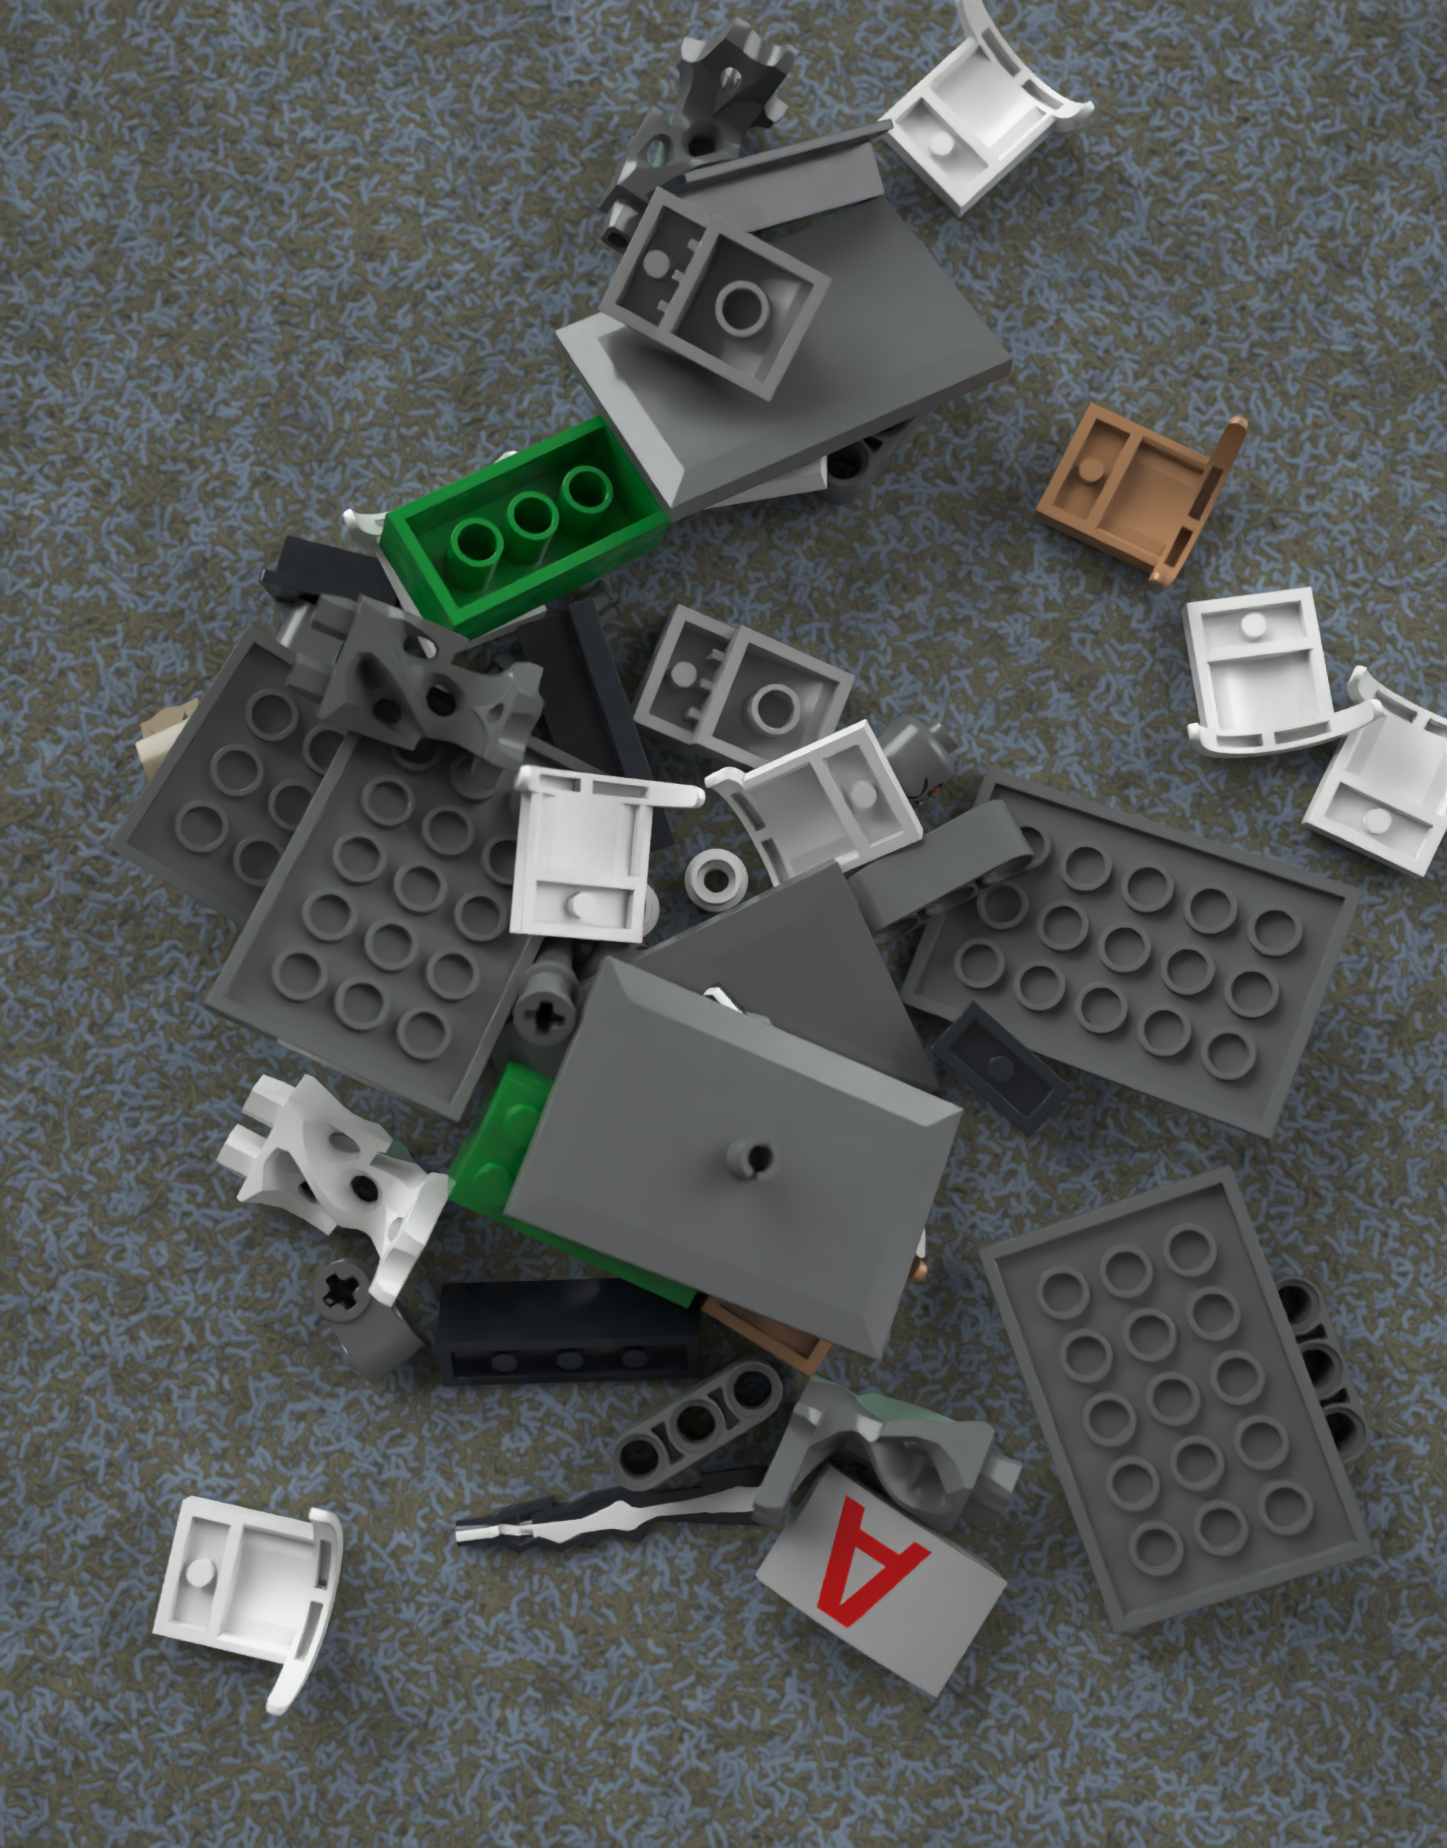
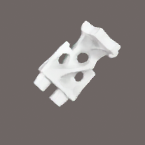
(328, 1147)

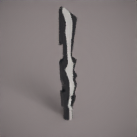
(616, 1511)

